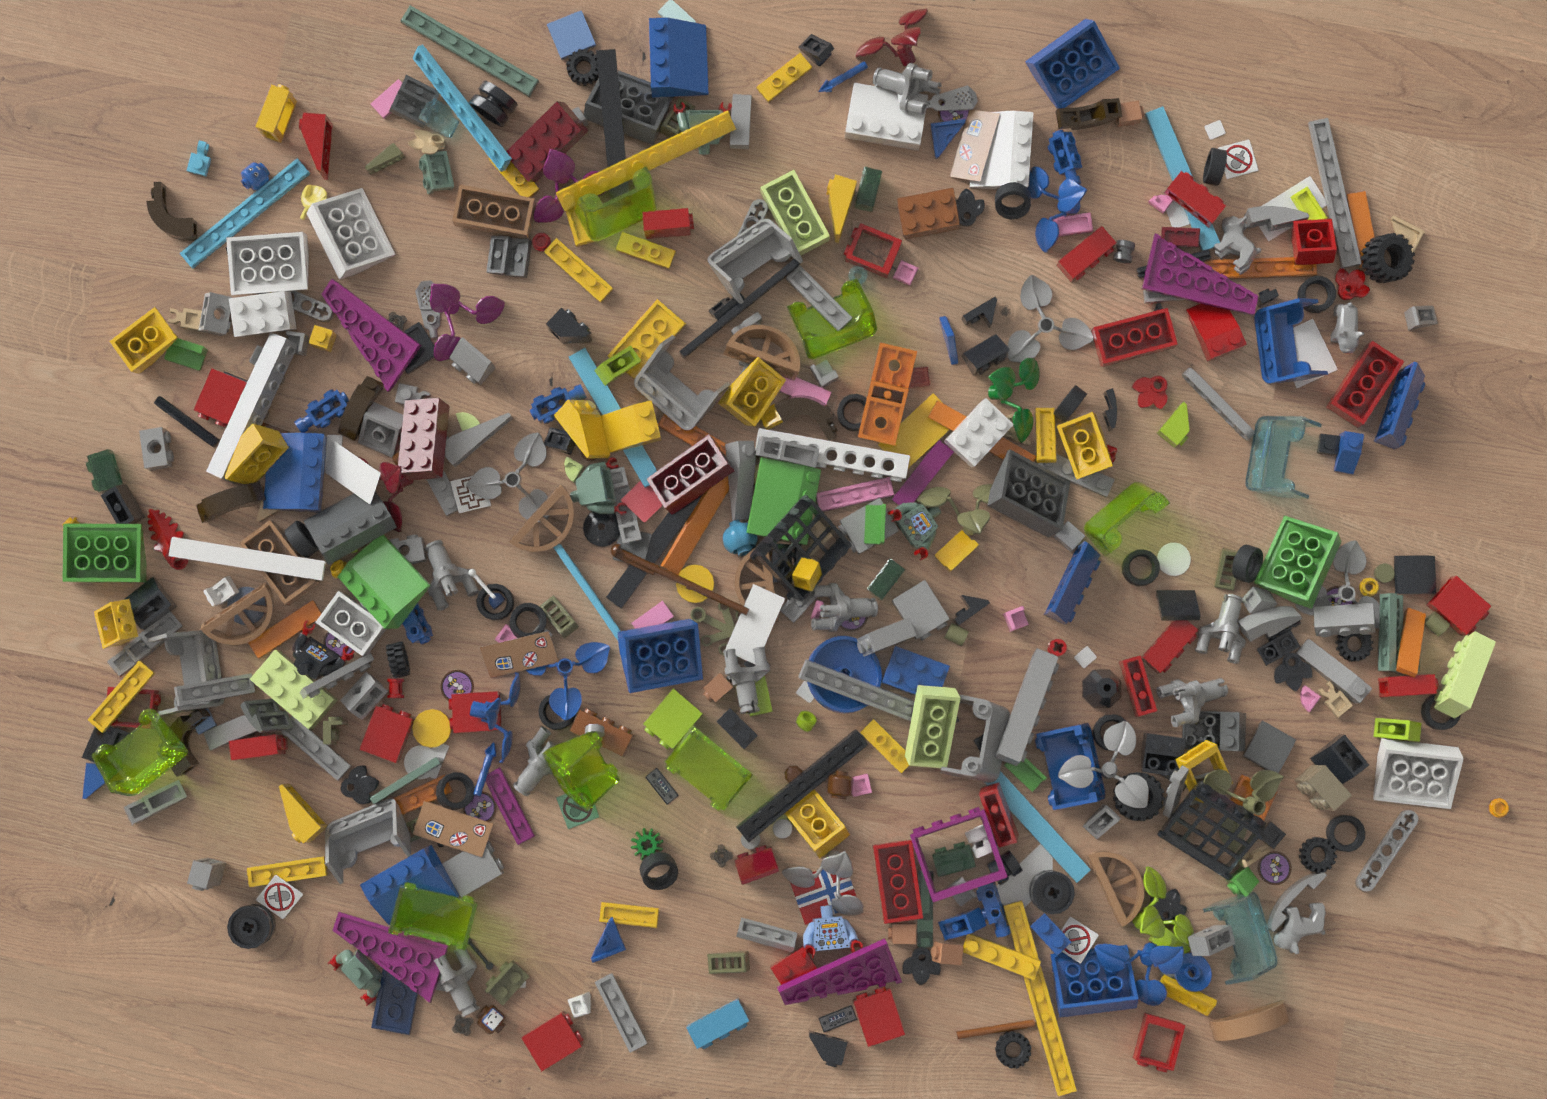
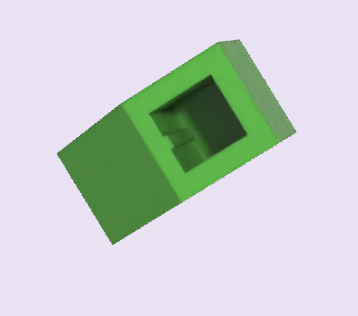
(1242, 882)

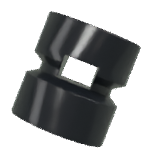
(1010, 864)

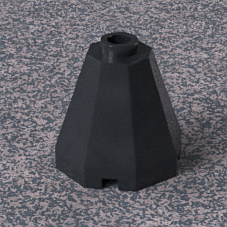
(1093, 688)

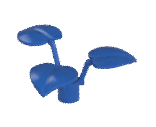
(1069, 203)
(567, 701)
(489, 713)
(1165, 957)

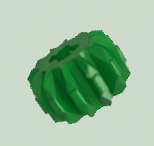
(643, 839)

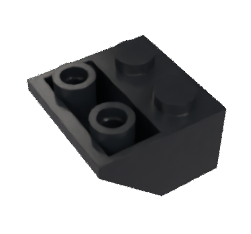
(567, 329)
(985, 354)
(150, 603)
(1160, 753)
(1341, 758)

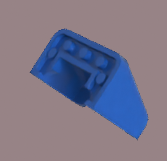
(1059, 747)

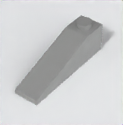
(466, 442)
(742, 459)
(1332, 670)

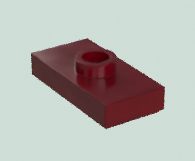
(1182, 236)

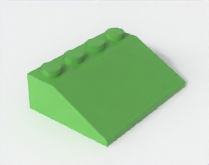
(776, 492)
(103, 553)
(1298, 561)
(384, 582)

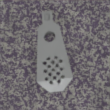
(950, 100)
(426, 310)

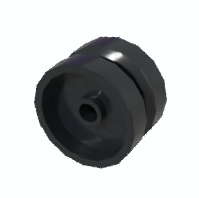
(493, 103)
(1059, 900)
(240, 930)

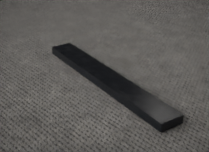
(611, 113)
(739, 308)
(658, 543)
(802, 785)

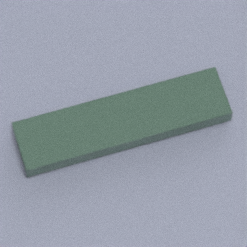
(404, 781)

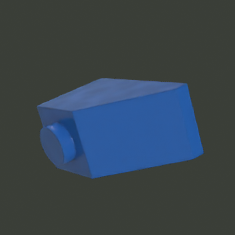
(1349, 452)
(962, 924)

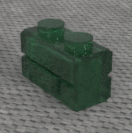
(868, 189)
(104, 471)
(885, 579)
(953, 859)

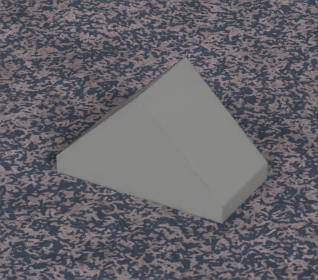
(1420, 317)
(1101, 821)

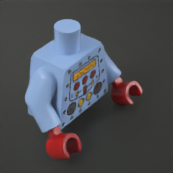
(829, 933)

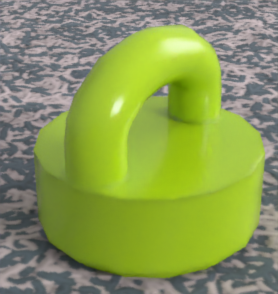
(806, 720)

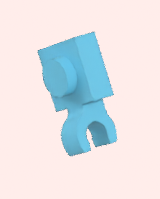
(199, 162)

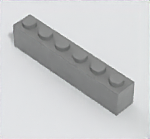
(1026, 707)

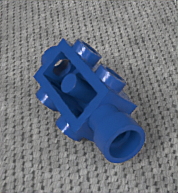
(1065, 153)
(552, 402)
(326, 406)
(414, 627)
(992, 902)

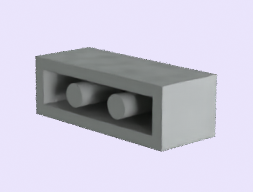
(1344, 620)
(206, 873)

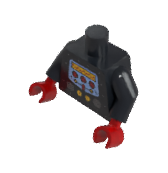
(315, 658)

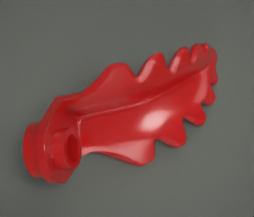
(163, 534)

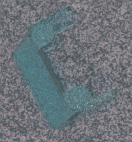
(1271, 452)
(1252, 938)

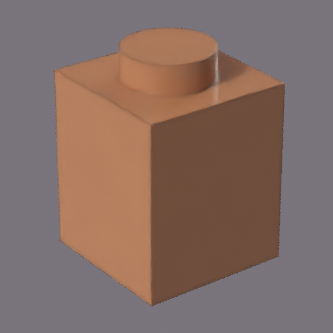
(1131, 113)
(717, 688)
(902, 933)
(947, 953)

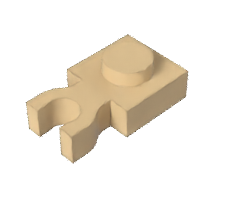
(189, 318)
(1336, 701)

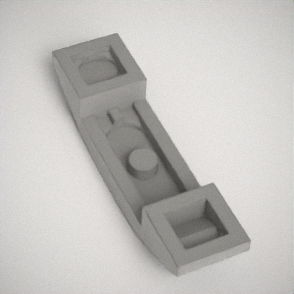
(627, 523)
(1277, 917)

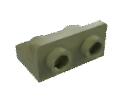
(330, 733)
(507, 982)

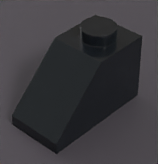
(829, 1048)

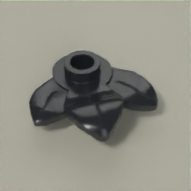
(968, 205)
(1293, 674)
(362, 785)
(1170, 905)
(921, 968)

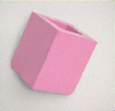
(1015, 619)

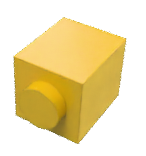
(322, 338)
(806, 574)

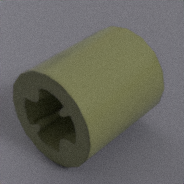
(1436, 623)
(956, 634)

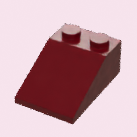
(756, 865)

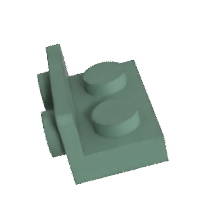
(436, 172)

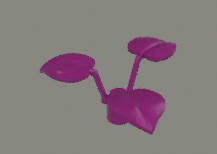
(558, 169)
(446, 299)

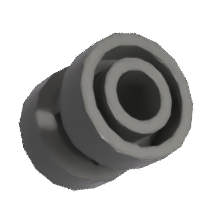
(1124, 251)

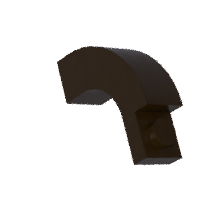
(178, 228)
(808, 406)
(229, 500)
(183, 727)

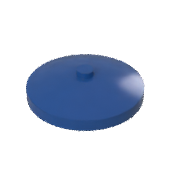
(843, 656)

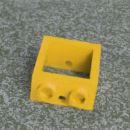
(276, 113)
(117, 632)
(1197, 755)

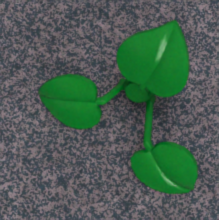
(1003, 388)

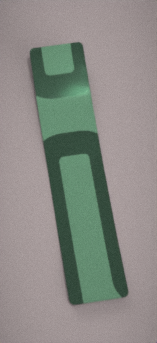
(925, 925)

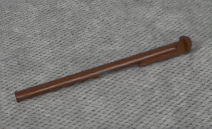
(652, 568)

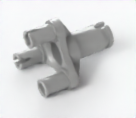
(908, 85)
(446, 575)
(840, 607)
(1224, 629)
(745, 678)
(1192, 697)
(537, 765)
(456, 981)

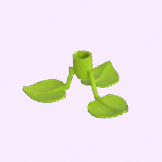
(1150, 921)

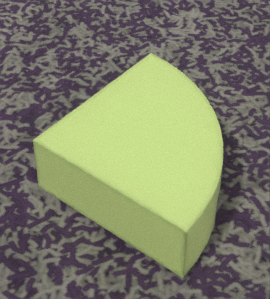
(466, 420)
(572, 469)

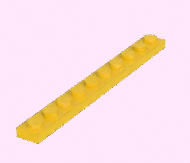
(651, 157)
(1041, 1002)

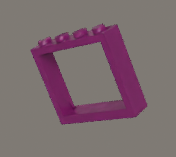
(968, 885)

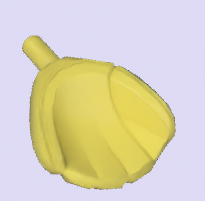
(311, 195)

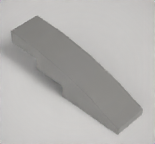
(140, 647)

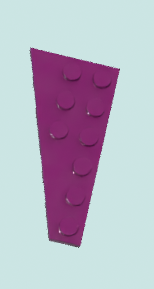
(1188, 278)
(378, 339)
(403, 956)
(846, 975)

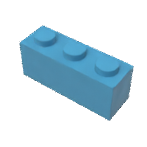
(718, 1024)

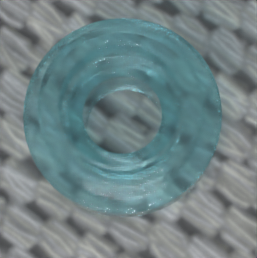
(858, 269)

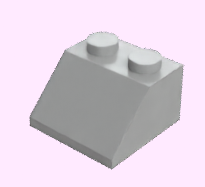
(472, 361)
(381, 429)

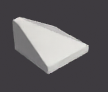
(580, 1005)

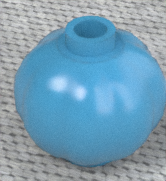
(737, 540)

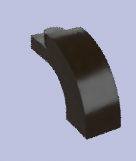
(1090, 115)
(357, 406)

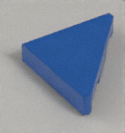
(943, 134)
(949, 339)
(92, 781)
(609, 943)

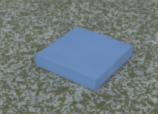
(571, 34)

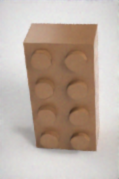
(494, 212)
(271, 539)

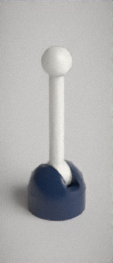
(495, 599)

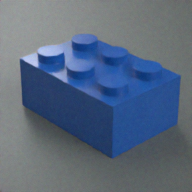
(909, 670)

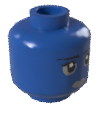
(254, 176)

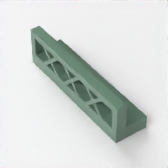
(1390, 630)

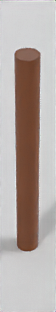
(995, 1029)

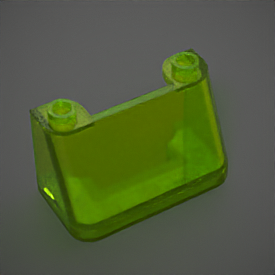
(619, 213)
(820, 337)
(1102, 526)
(139, 756)
(708, 768)
(581, 769)
(433, 915)

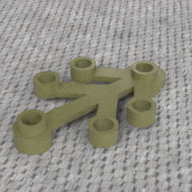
(727, 629)

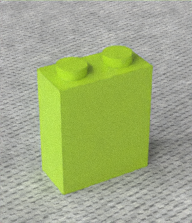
(672, 719)

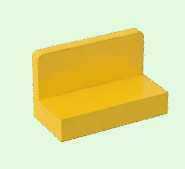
(956, 550)

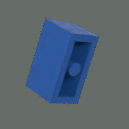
(1050, 934)

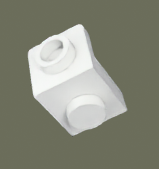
(221, 592)

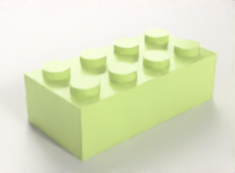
(795, 212)
(1464, 674)
(283, 684)
(932, 726)

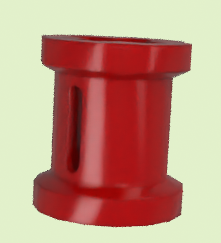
(1057, 641)
(395, 688)

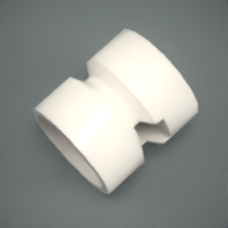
(975, 836)

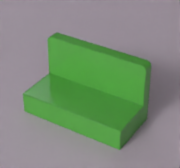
(186, 354)
(874, 524)
(1027, 774)

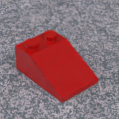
(318, 137)
(1215, 330)

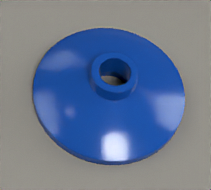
(1201, 973)

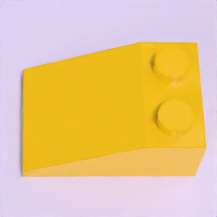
(841, 193)
(144, 341)
(752, 392)
(584, 427)
(631, 427)
(1085, 445)
(255, 454)
(301, 817)
(817, 824)

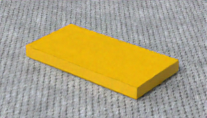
(648, 332)
(917, 432)

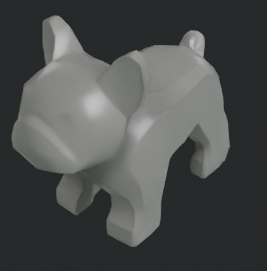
(1236, 243)
(1346, 328)
(1298, 927)

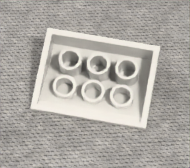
(877, 118)
(1009, 152)
(350, 232)
(268, 263)
(1417, 773)

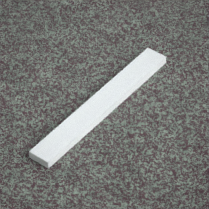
(247, 558)

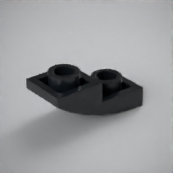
(1278, 647)

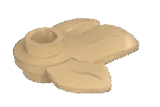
(427, 142)

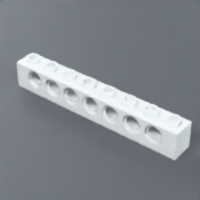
(900, 460)

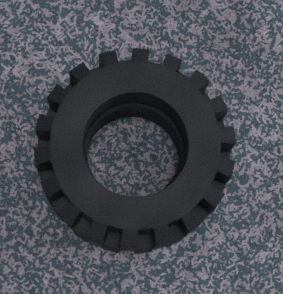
(1400, 255)
(1154, 803)

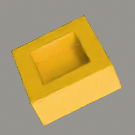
(771, 418)

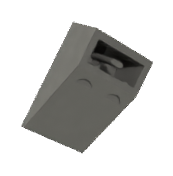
(1221, 728)

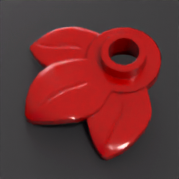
(1353, 282)
(1149, 394)

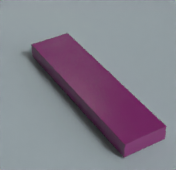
(923, 474)
(509, 806)

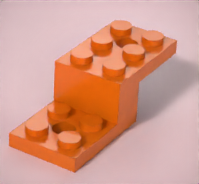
(887, 394)

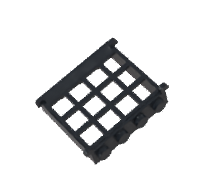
(827, 561)
(1230, 810)

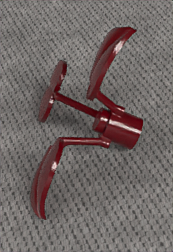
(904, 40)
(394, 483)

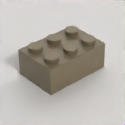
(1322, 787)

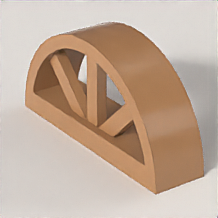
(748, 354)
(538, 515)
(765, 574)
(237, 607)
(1111, 896)
(1250, 1022)

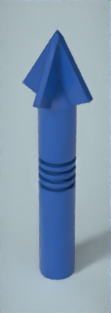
(828, 85)
(490, 753)

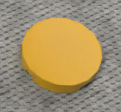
(698, 575)
(431, 728)

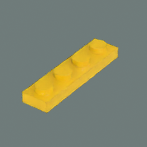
(578, 270)
(121, 696)
(287, 871)
(1001, 956)

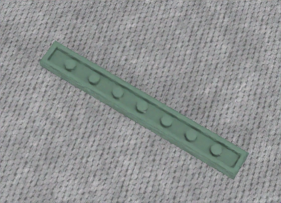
(469, 51)

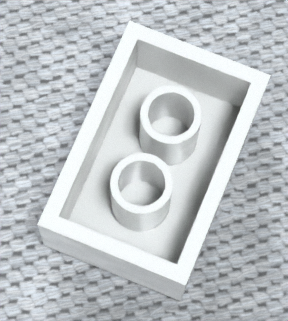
(262, 313)
(978, 432)
(351, 624)

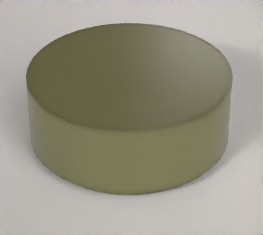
(1384, 573)

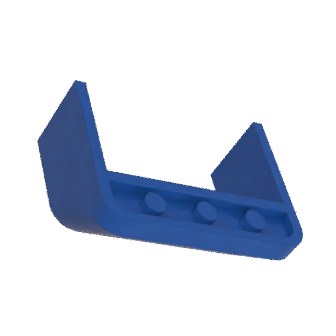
(1277, 342)

